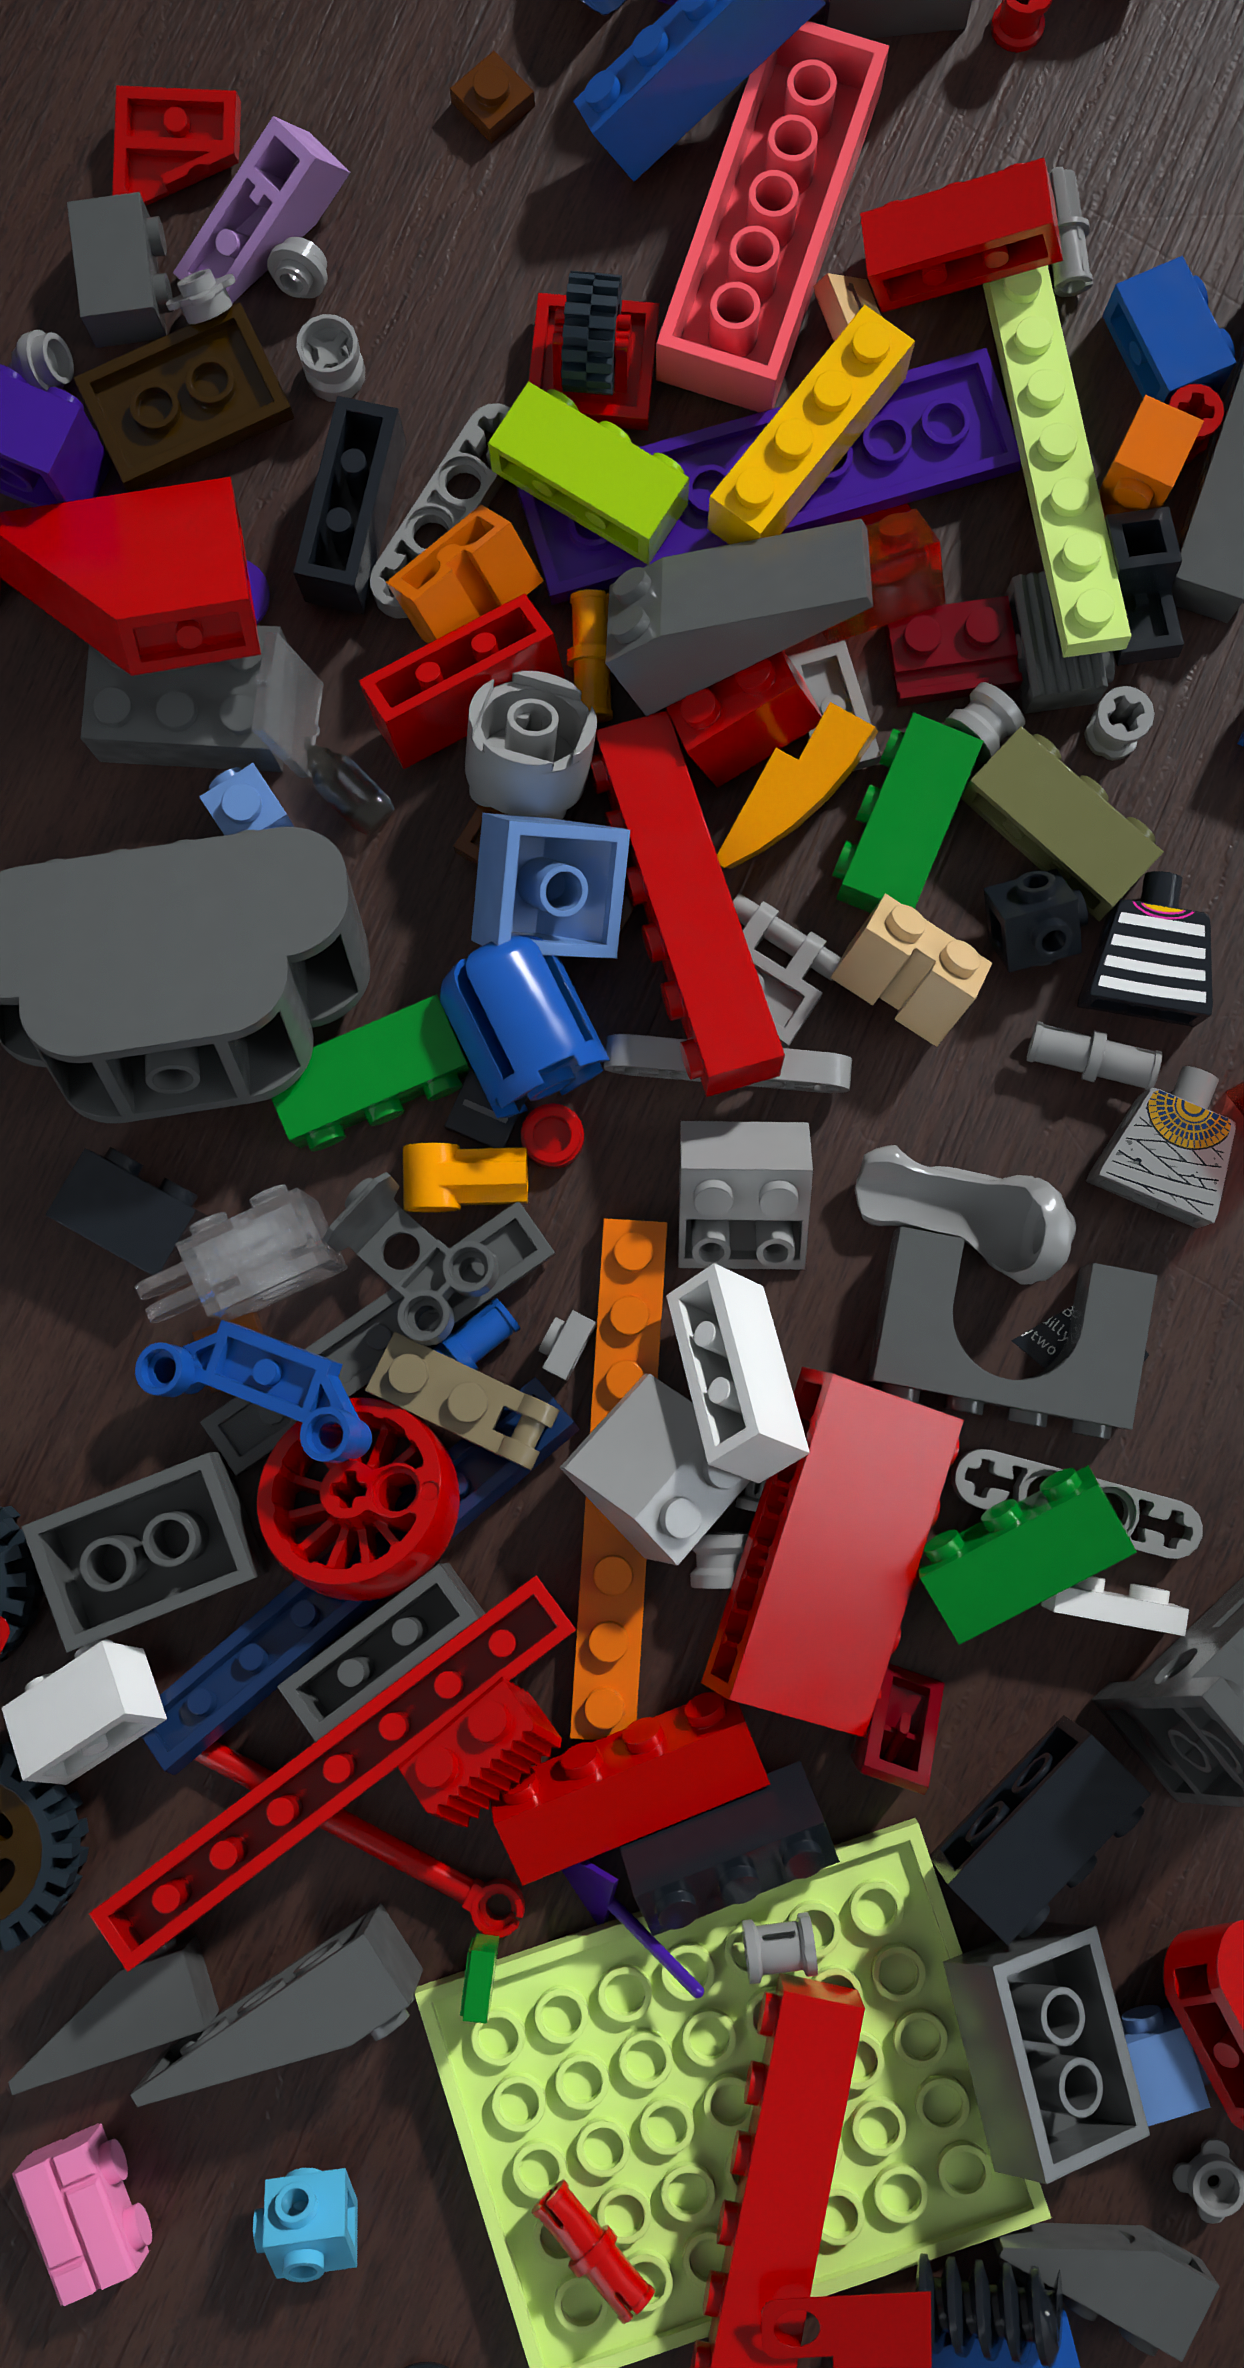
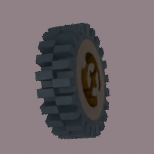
(45, 1845)

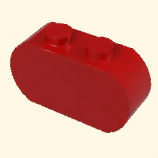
(1208, 1998)

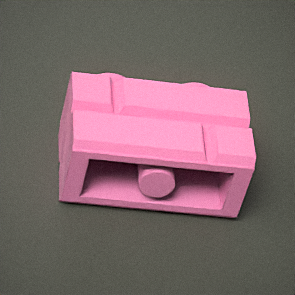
(83, 2213)

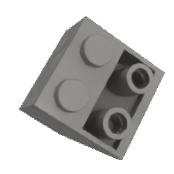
(744, 1194)

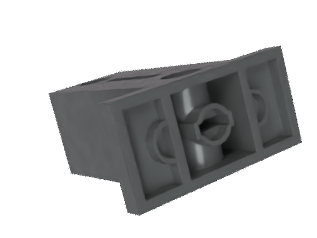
(1190, 1709)

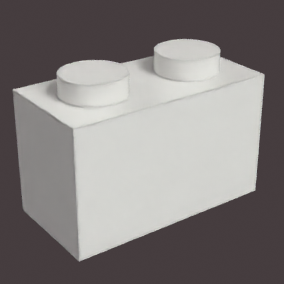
(83, 1712)

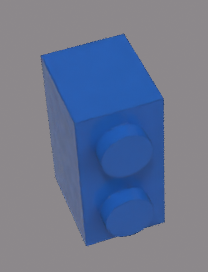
(1168, 331)

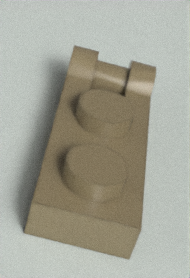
(460, 1399)

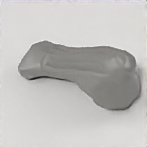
(1010, 1221)

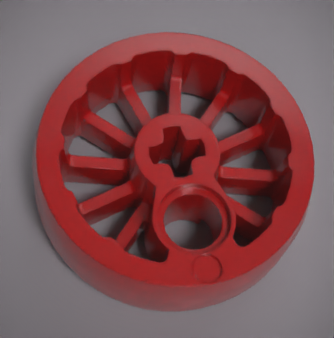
(427, 1520)

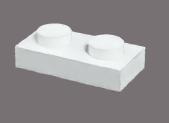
(1143, 1608)

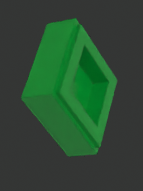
(479, 1978)

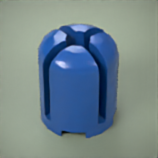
(520, 1023)

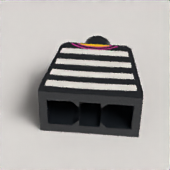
(1152, 958)

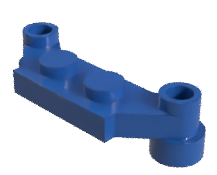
(265, 1374)

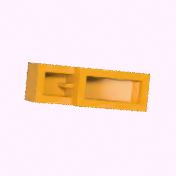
(797, 788)

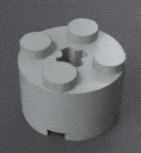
(529, 745)

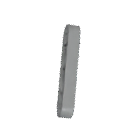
(437, 505)
(663, 1059)
(1156, 1505)

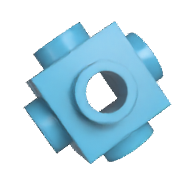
(308, 2224)

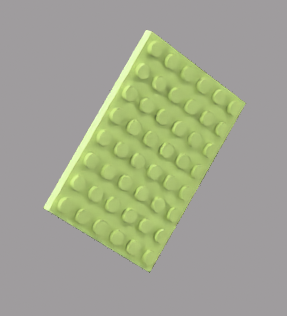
(638, 2090)

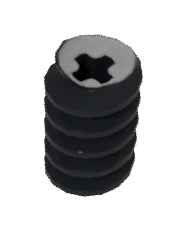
(993, 2311)

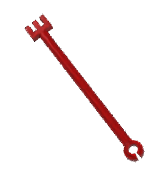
(390, 1850)

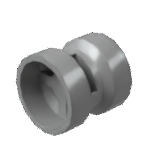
(331, 343)

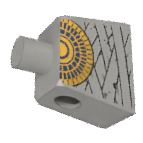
(1171, 1151)

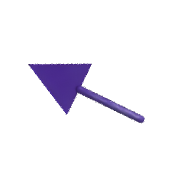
(597, 1893)

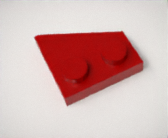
(172, 138)

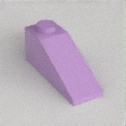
(271, 198)

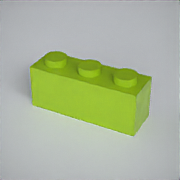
(589, 471)

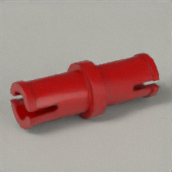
(593, 2251)

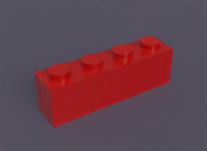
(628, 1785)

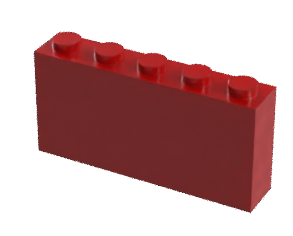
(834, 1556)

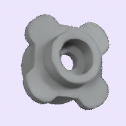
(202, 296)
(1216, 2201)

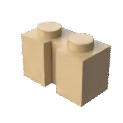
(912, 969)

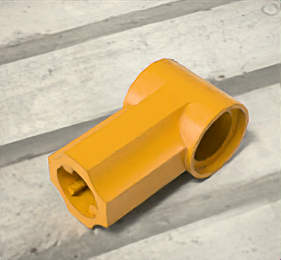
(445, 1177)

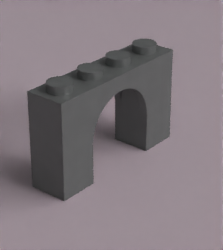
(1089, 1381)

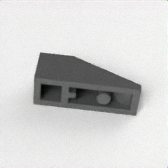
(131, 2013)

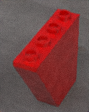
(140, 573)

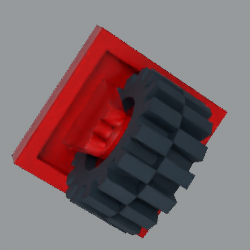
(597, 349)

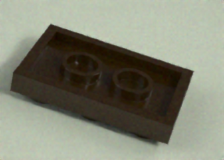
(184, 398)

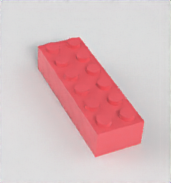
(770, 217)

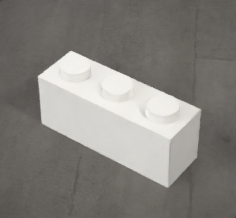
(736, 1375)

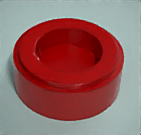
(552, 1136)

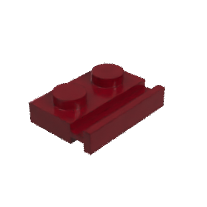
(953, 650)

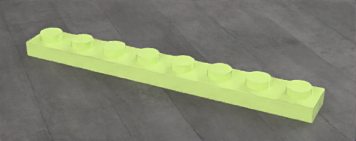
(1057, 465)

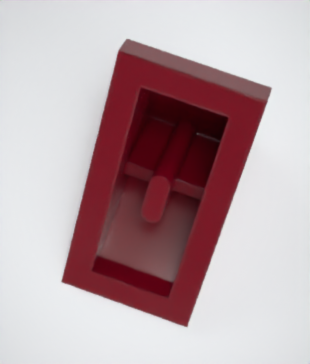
(902, 1731)

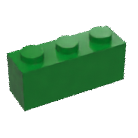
(906, 815)
(372, 1075)
(1023, 1553)

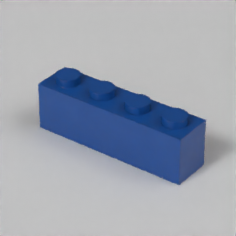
(682, 72)

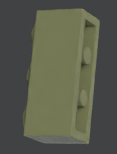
(1061, 820)

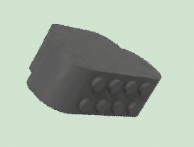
(179, 969)

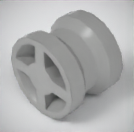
(987, 717)
(717, 1559)

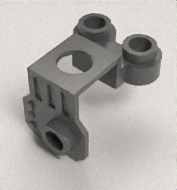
(373, 1220)

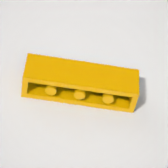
(811, 430)

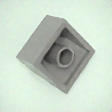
(652, 1472)

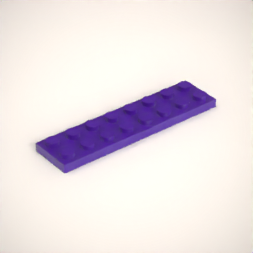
(929, 438)

